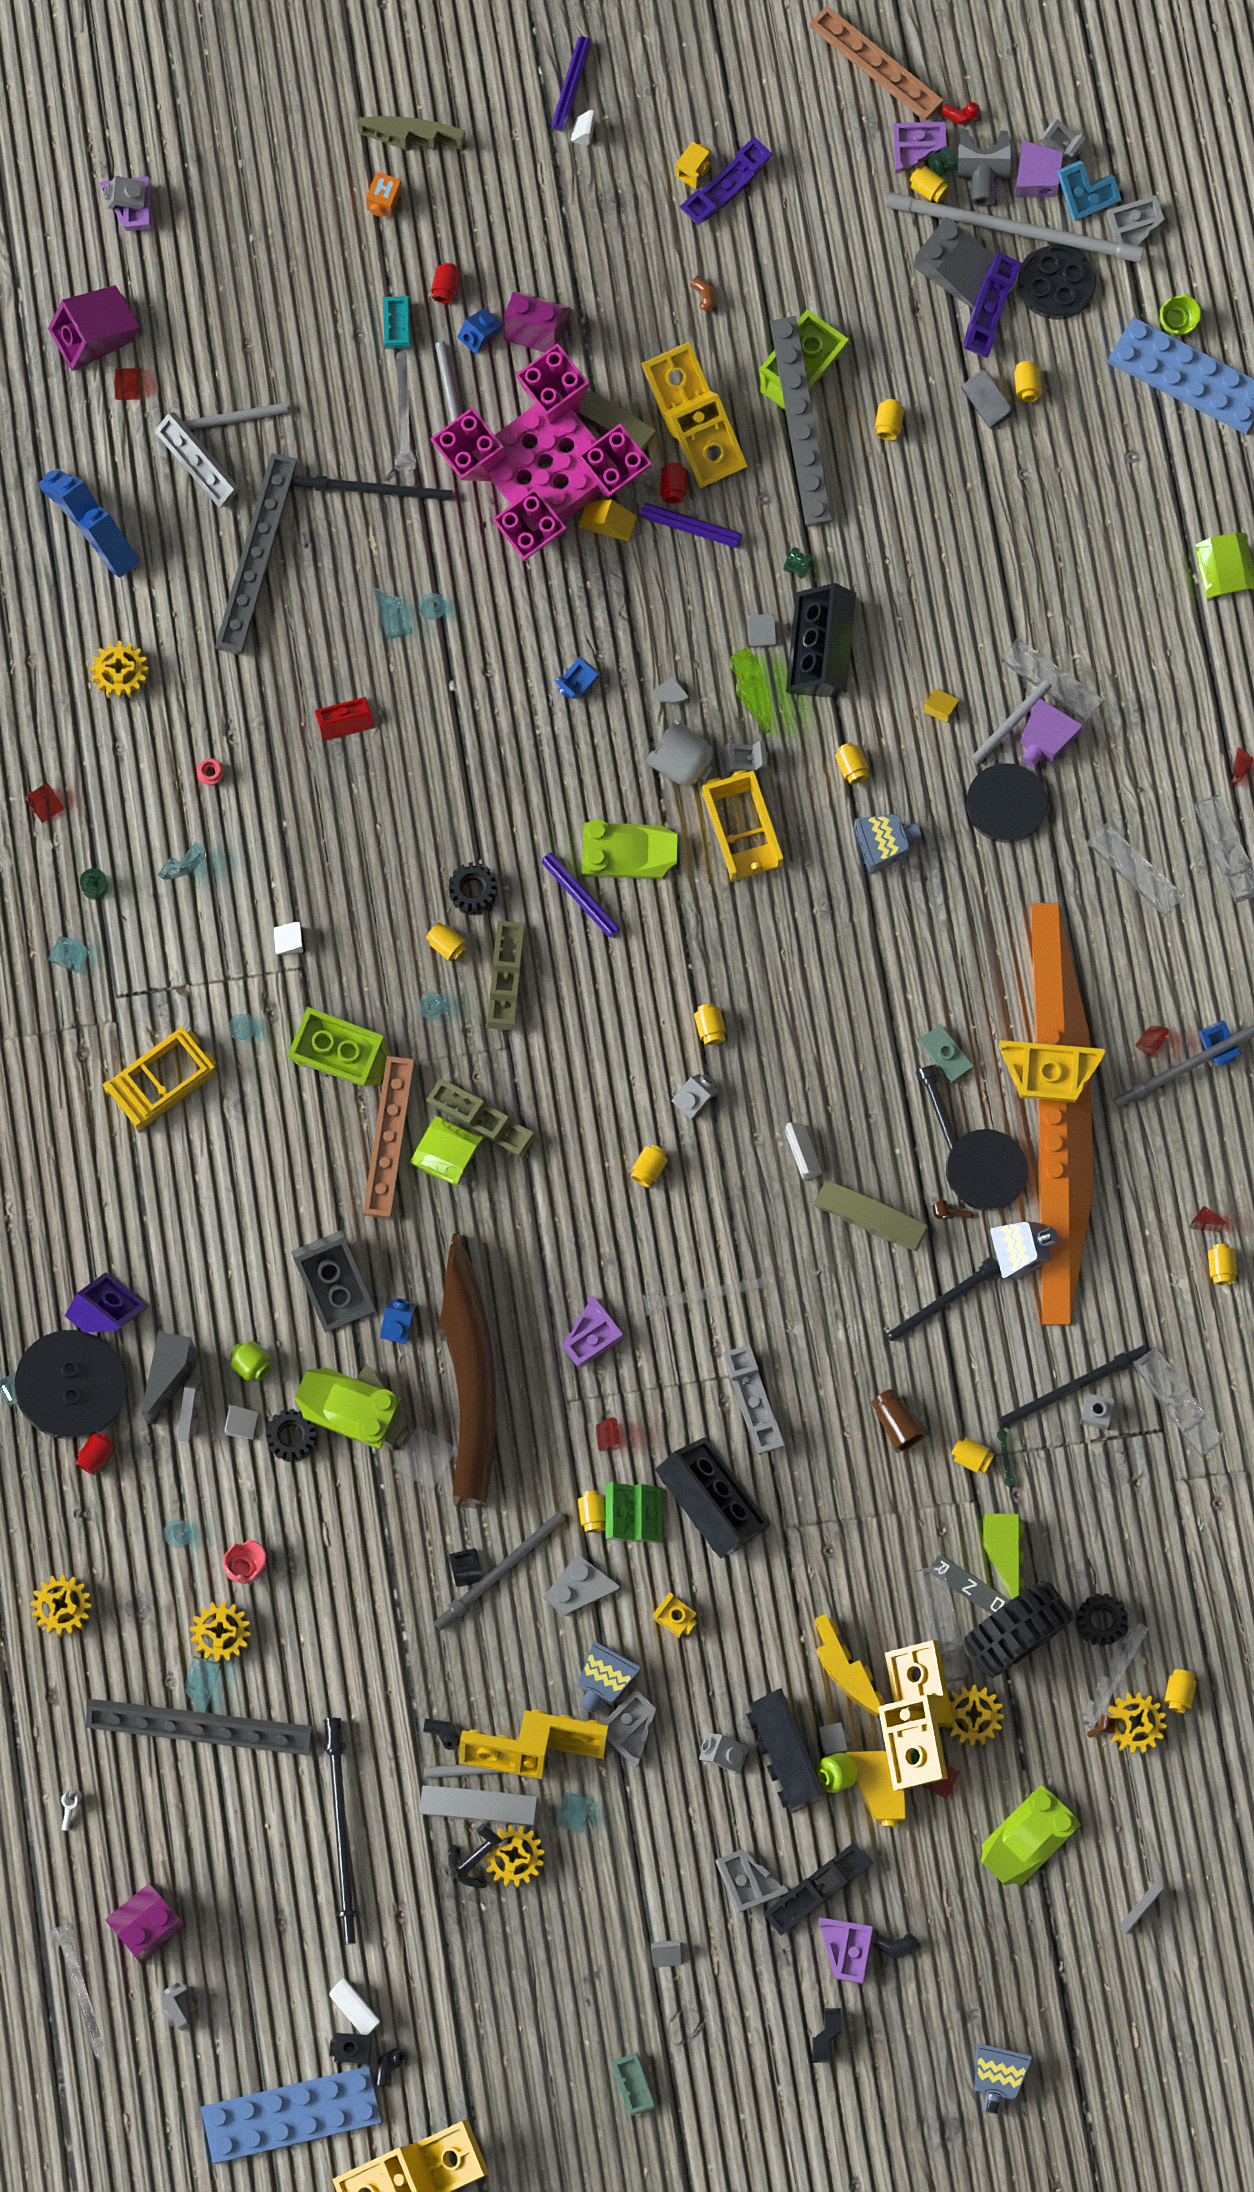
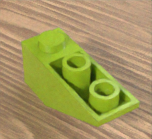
(1001, 1543)

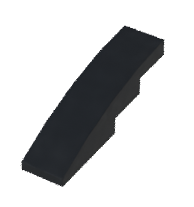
(818, 1888)

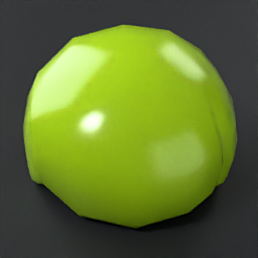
(1180, 315)

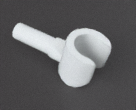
(69, 1806)

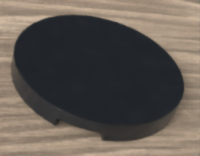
(1056, 281)
(1006, 802)
(986, 1169)

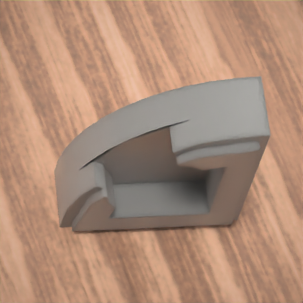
(670, 692)

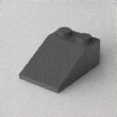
(954, 261)
(333, 1281)
(169, 1369)

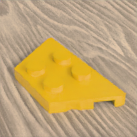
(1050, 1070)

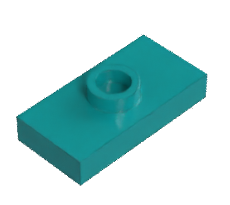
(396, 322)

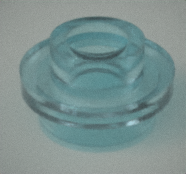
(432, 613)
(431, 998)
(242, 1035)
(177, 1525)

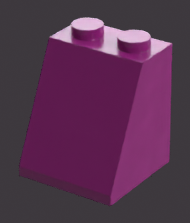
(535, 321)
(92, 326)
(145, 1923)

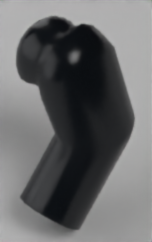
(445, 1731)
(898, 1948)
(387, 2063)

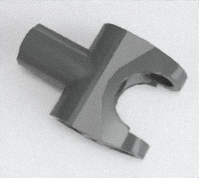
(984, 166)

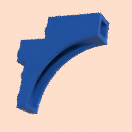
(92, 520)

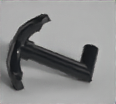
(460, 1870)

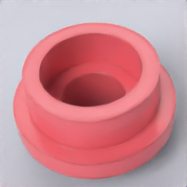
(210, 764)

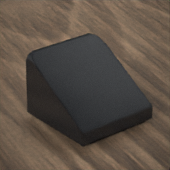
(465, 1567)

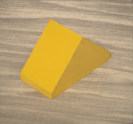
(608, 519)

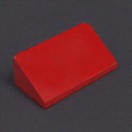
(344, 718)

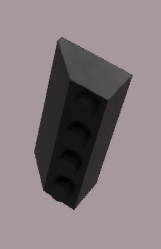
(821, 641)
(712, 1497)
(785, 1751)

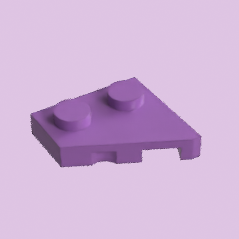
(915, 142)
(132, 218)
(592, 1334)
(848, 1948)

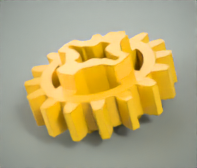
(109, 668)
(56, 1616)
(219, 1644)
(986, 1716)
(1147, 1728)
(526, 1860)

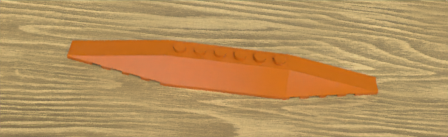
(1063, 1127)

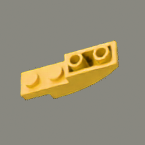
(850, 1678)

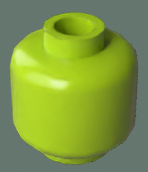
(250, 1361)
(836, 1772)

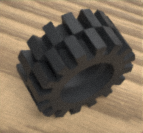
(472, 873)
(285, 1451)
(1107, 1603)

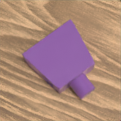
(1038, 171)
(1047, 734)

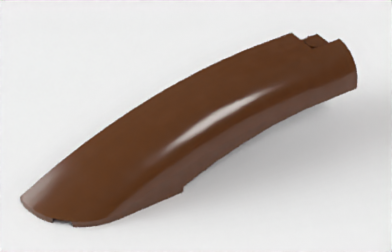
(470, 1347)

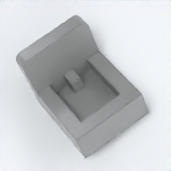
(1062, 139)
(125, 193)
(745, 757)
(695, 1095)
(723, 1752)
(173, 2013)

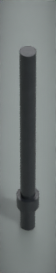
(321, 483)
(1121, 1362)

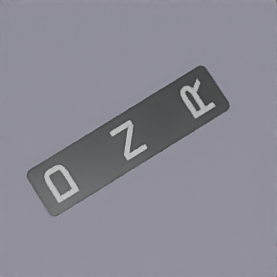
(971, 1587)

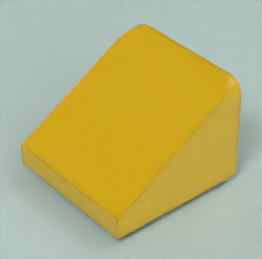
(940, 705)

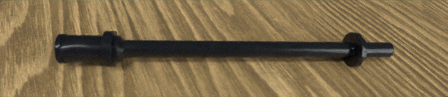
(334, 1748)

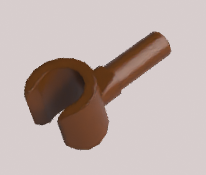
(941, 1211)
(1107, 1725)

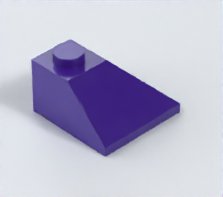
(104, 1306)

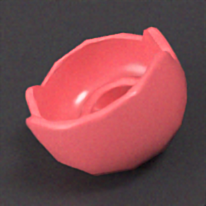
(245, 1562)

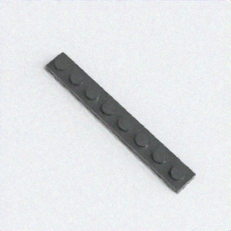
(801, 421)
(256, 554)
(198, 1726)

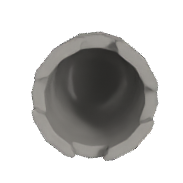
(682, 755)

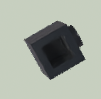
(351, 2049)

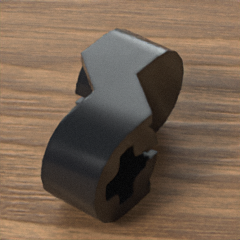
(821, 2042)

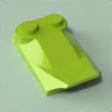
(820, 348)
(627, 850)
(339, 1049)
(347, 1406)
(1028, 1837)

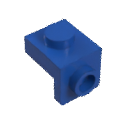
(479, 329)
(577, 679)
(1213, 1035)
(397, 1320)

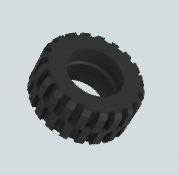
(1018, 1628)

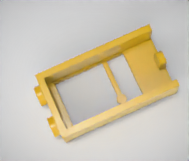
(753, 860)
(132, 1100)

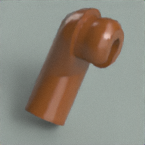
(708, 294)

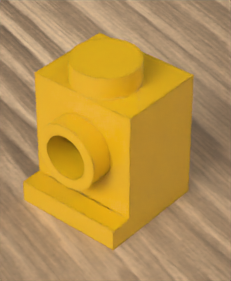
(693, 164)
(676, 1627)

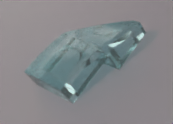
(392, 615)
(191, 860)
(201, 1682)

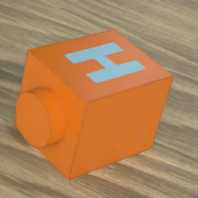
(383, 195)

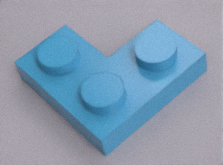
(1084, 196)

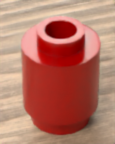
(445, 283)
(673, 483)
(95, 1453)

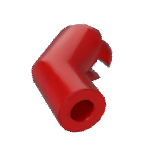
(963, 115)

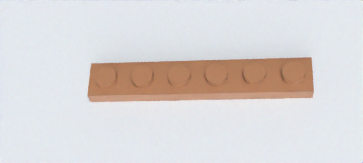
(876, 63)
(388, 1137)

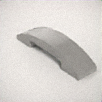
(753, 1399)

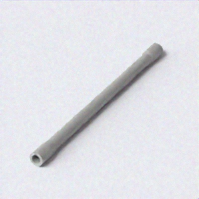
(1120, 250)

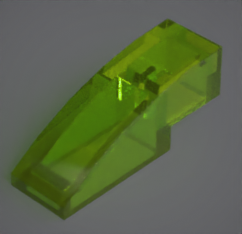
(752, 687)

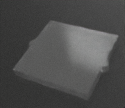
(424, 1458)

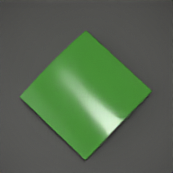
(633, 1513)

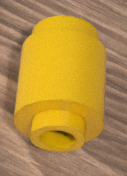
(929, 184)
(1028, 381)
(889, 419)
(852, 763)
(446, 942)
(710, 1024)
(649, 1165)
(1222, 1265)
(972, 1455)
(592, 1511)
(1180, 1691)

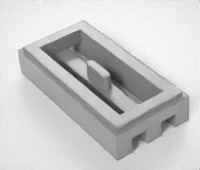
(1141, 1907)

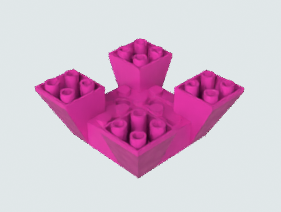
(590, 468)

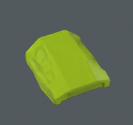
(1225, 564)
(445, 1151)

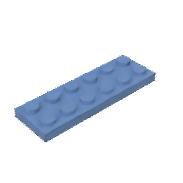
(1186, 374)
(291, 2115)

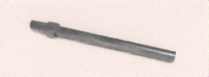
(1141, 1089)
(458, 1607)

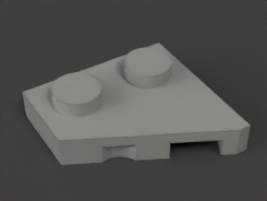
(1135, 220)
(191, 1401)
(579, 1587)
(630, 1727)
(747, 1881)

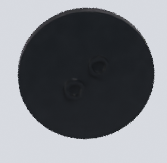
(70, 1384)

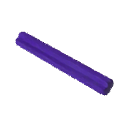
(571, 83)
(691, 525)
(580, 894)

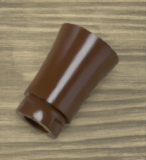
(898, 1421)

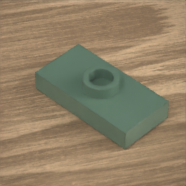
(945, 1053)
(633, 2084)

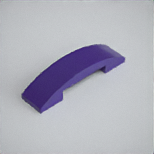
(727, 183)
(989, 304)

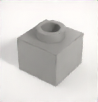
(1095, 1420)
(834, 1739)

